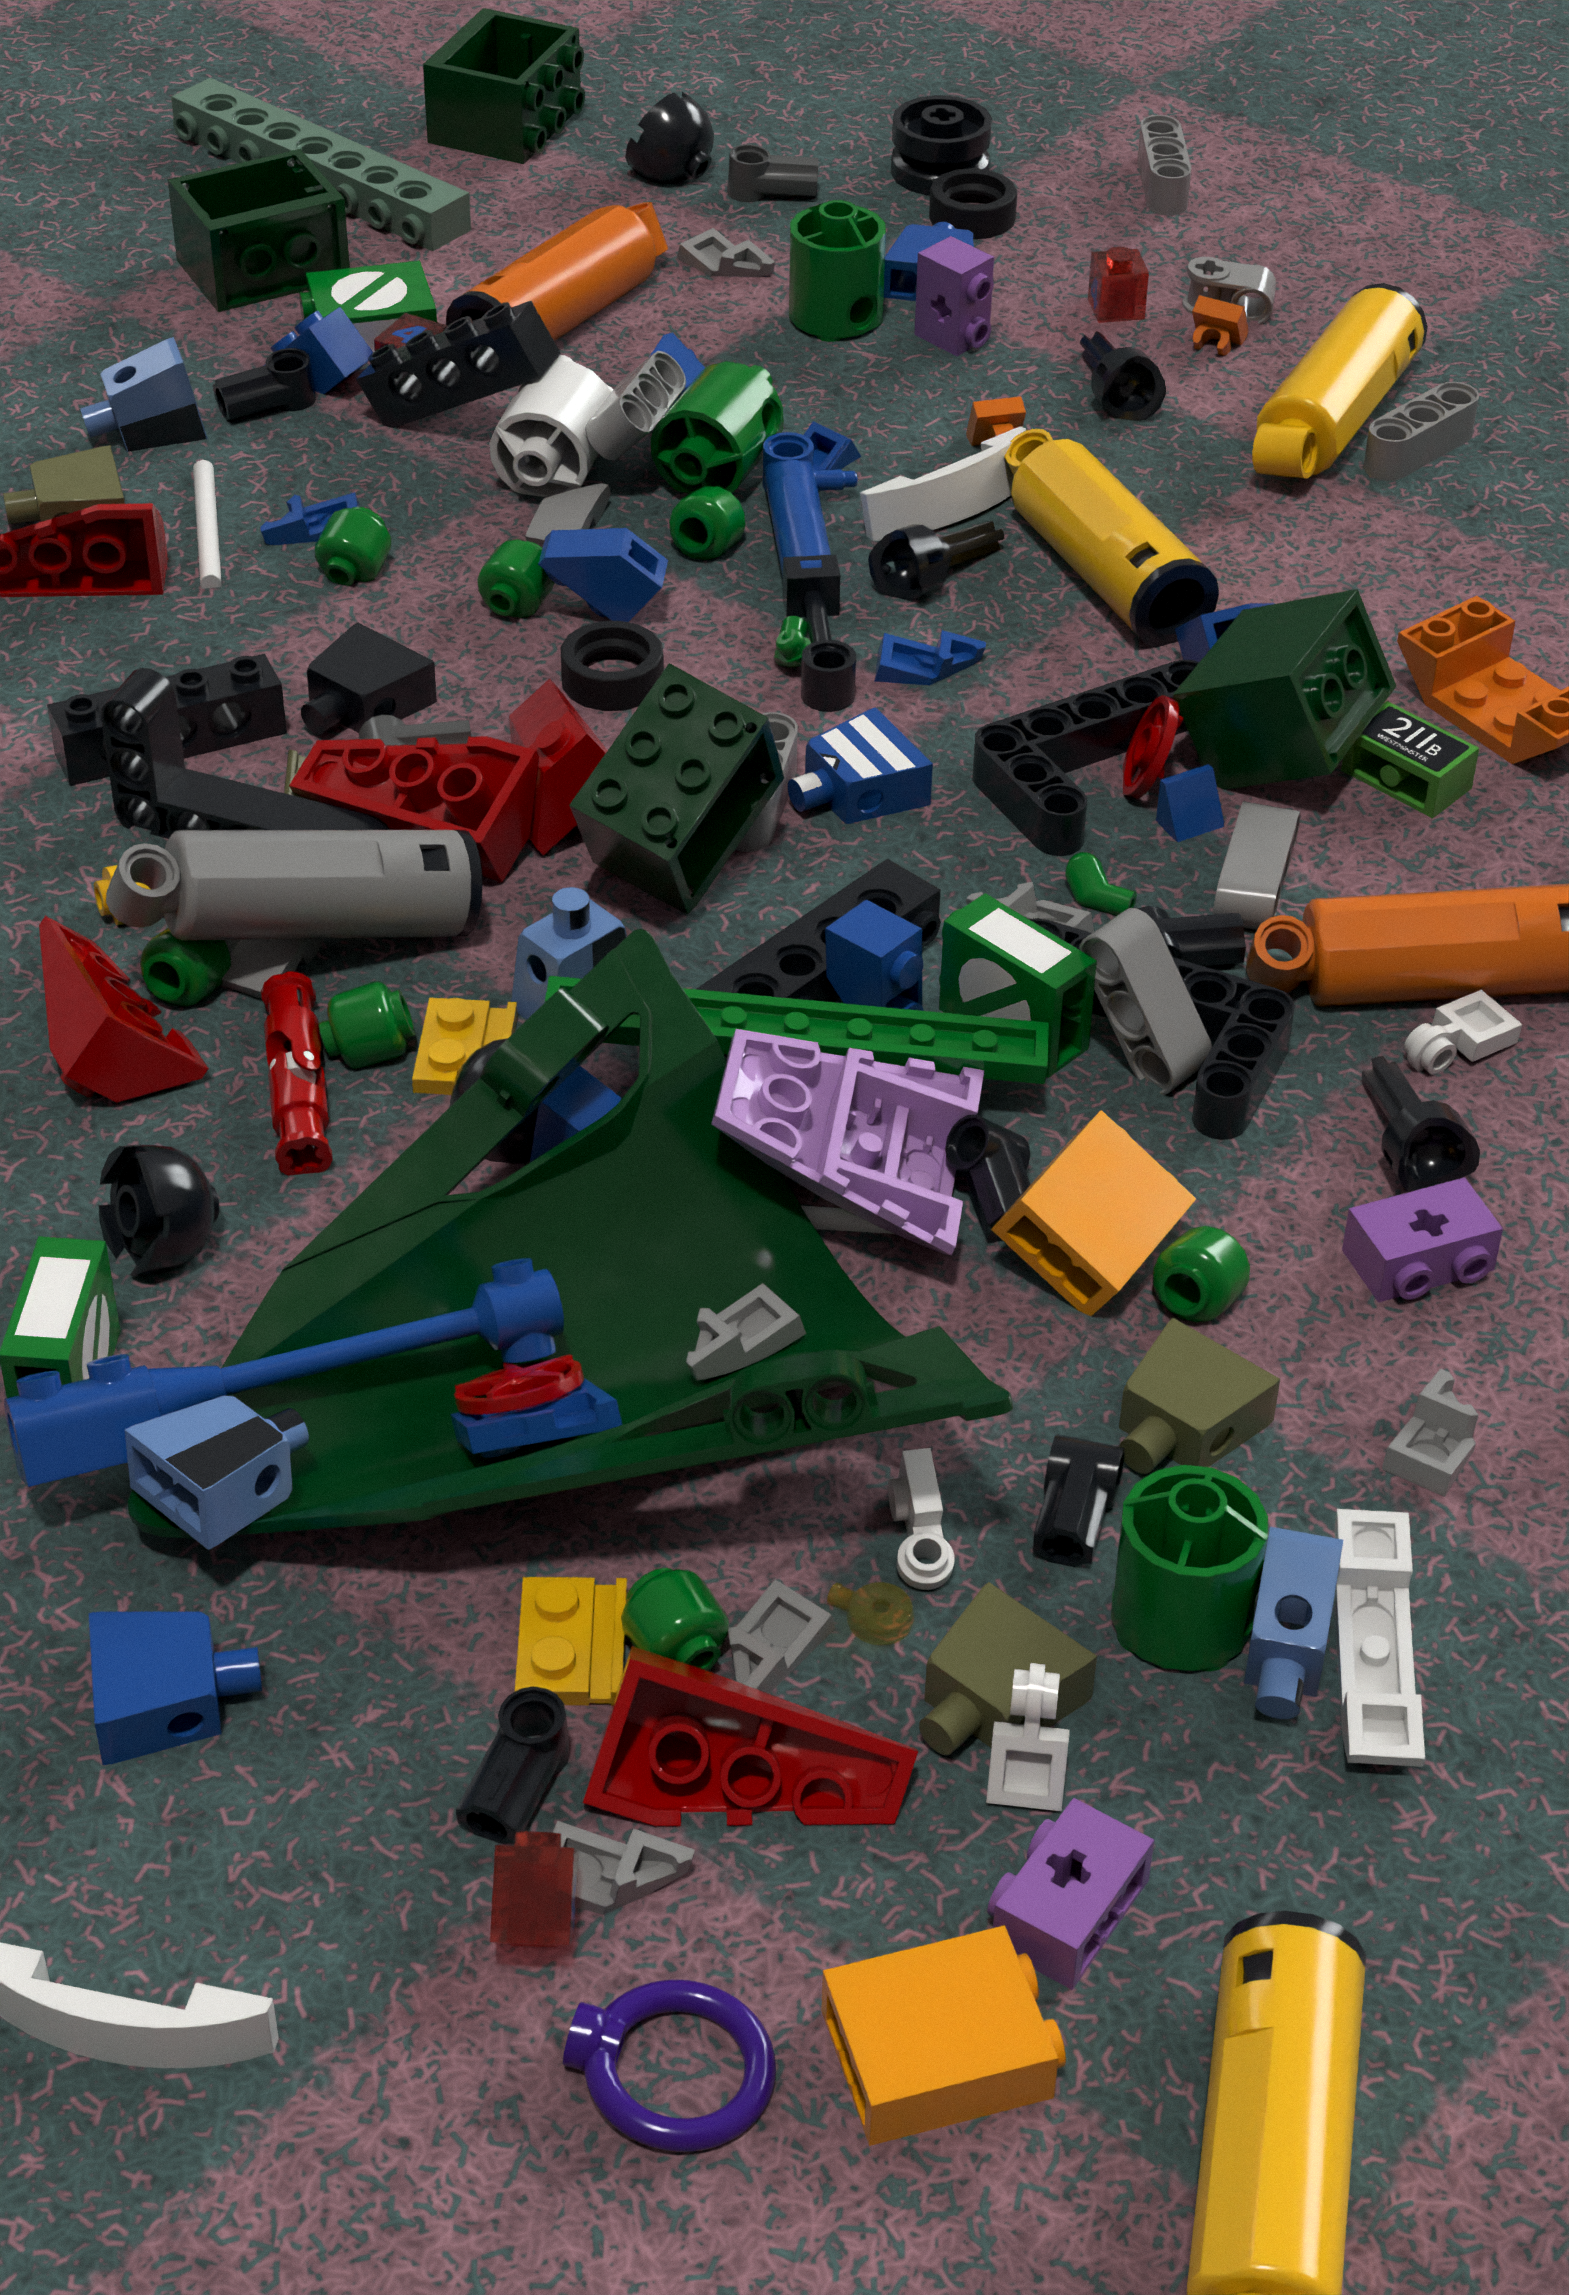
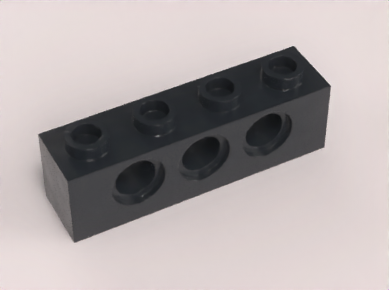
(458, 364)
(215, 708)

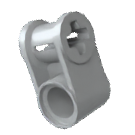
(1230, 283)

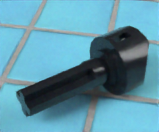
(1123, 379)
(924, 557)
(1424, 1139)

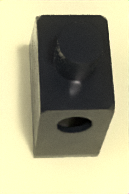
(366, 678)

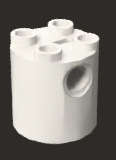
(542, 434)

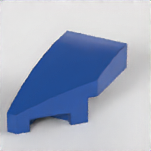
(304, 523)
(922, 664)

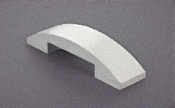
(943, 494)
(1375, 1640)
(212, 2030)

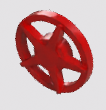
(1150, 746)
(519, 1386)

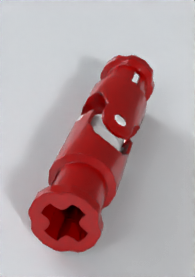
(296, 1075)

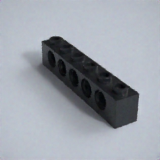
(795, 958)

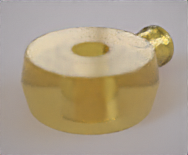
(875, 1612)

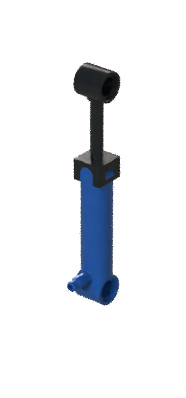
(807, 565)

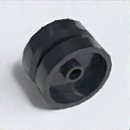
(936, 138)

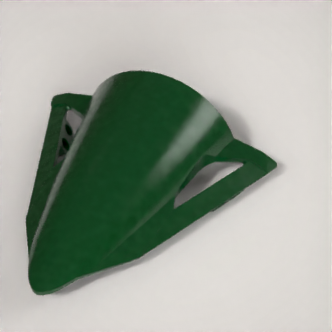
(638, 1231)

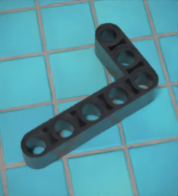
(1026, 756)
(163, 796)
(1247, 1033)

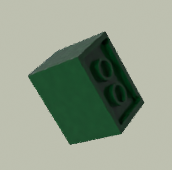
(503, 85)
(257, 228)
(1286, 690)
(678, 789)

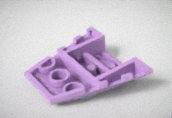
(852, 1129)

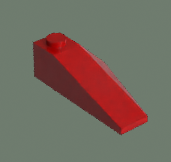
(87, 554)
(566, 759)
(432, 787)
(103, 1027)
(716, 1745)

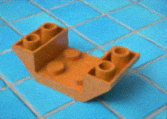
(1473, 683)

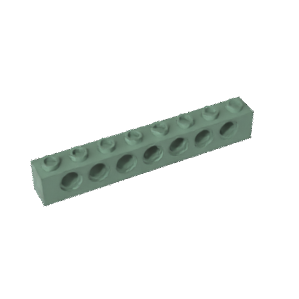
(372, 184)

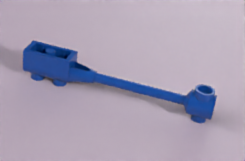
(83, 1423)

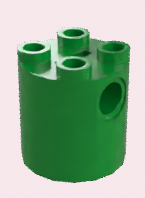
(836, 270)
(717, 428)
(1188, 1567)

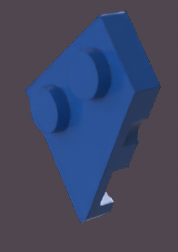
(570, 1415)

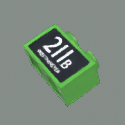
(1412, 760)

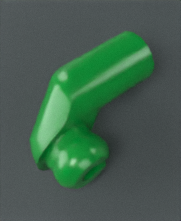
(791, 642)
(1091, 888)

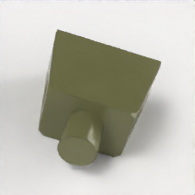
(66, 486)
(1192, 1401)
(975, 1666)

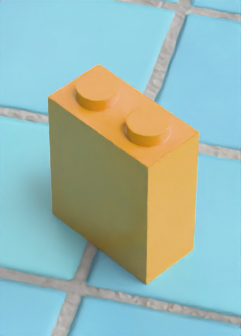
(1094, 1214)
(941, 2034)

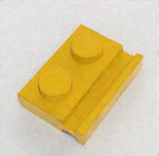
(451, 1034)
(571, 1638)

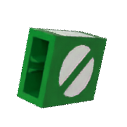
(370, 295)
(1017, 970)
(61, 1313)

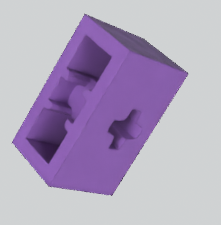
(954, 296)
(1422, 1240)
(1072, 1890)

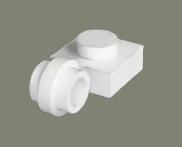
(1470, 1024)
(918, 1502)
(1028, 1758)

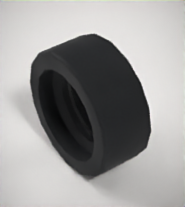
(979, 186)
(610, 641)

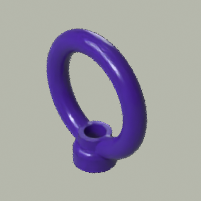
(598, 2039)

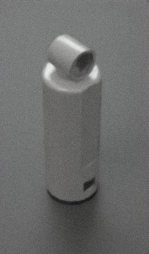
(302, 884)

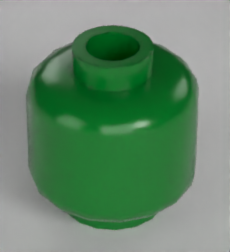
(707, 523)
(353, 546)
(514, 579)
(183, 970)
(367, 1025)
(1201, 1274)
(675, 1617)

